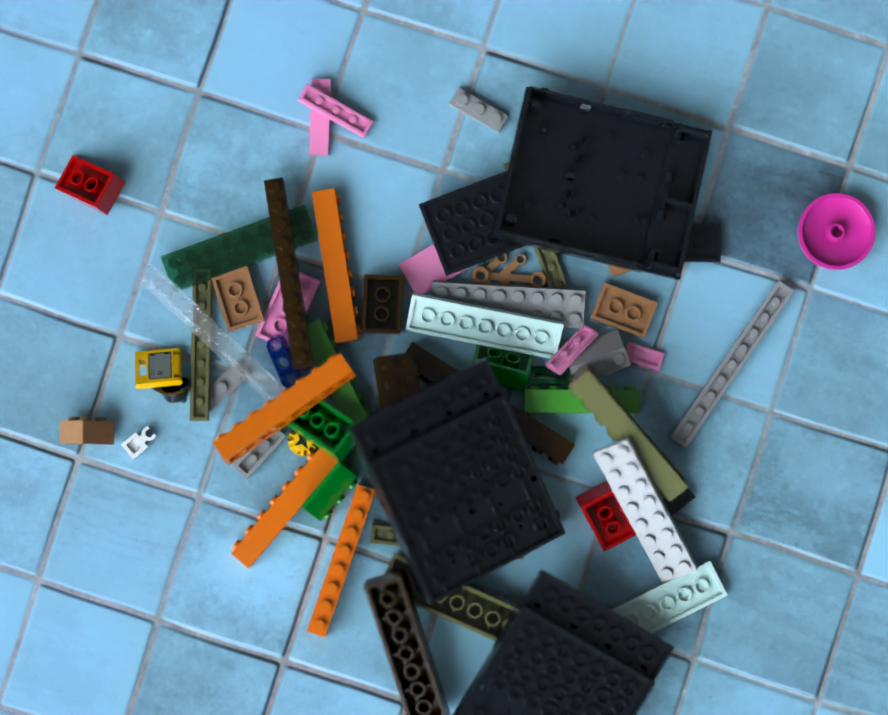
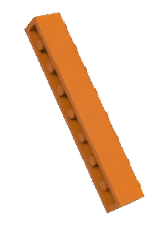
(335, 266)
(284, 408)
(283, 508)
(341, 560)

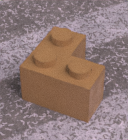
(84, 431)

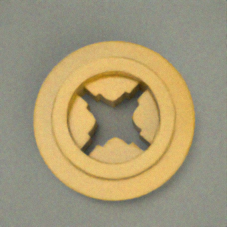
(300, 450)

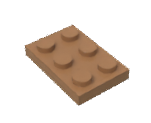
(238, 299)
(624, 310)

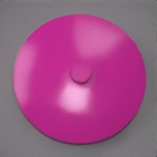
(836, 231)

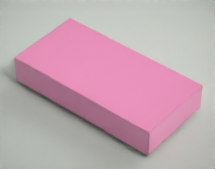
(644, 356)

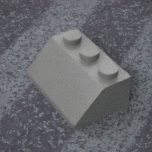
(603, 355)

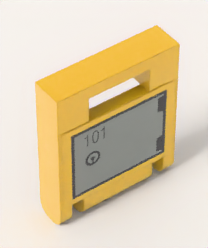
(163, 368)

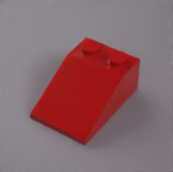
(90, 184)
(605, 516)

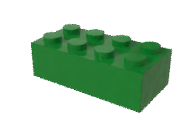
(325, 429)

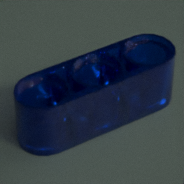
(283, 352)

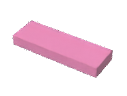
(572, 349)

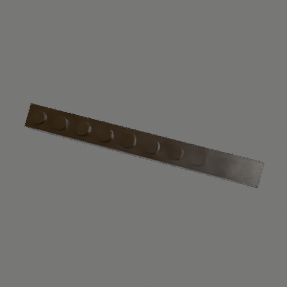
(289, 274)
(535, 433)

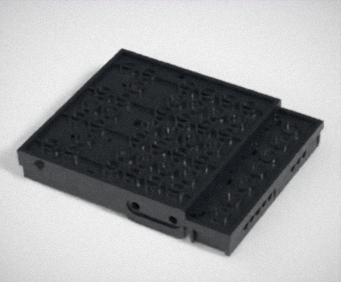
(628, 190)
(438, 459)
(565, 659)

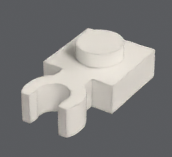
(137, 444)

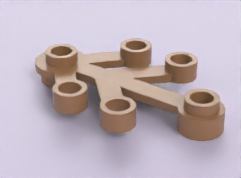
(504, 276)

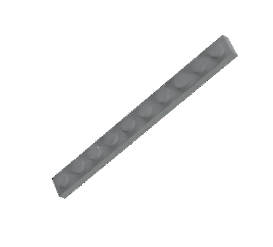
(731, 364)

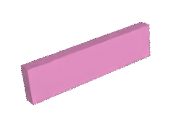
(335, 110)
(319, 124)

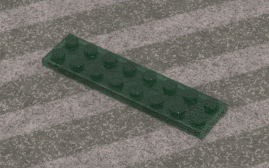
(233, 250)

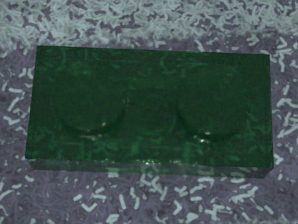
(543, 376)

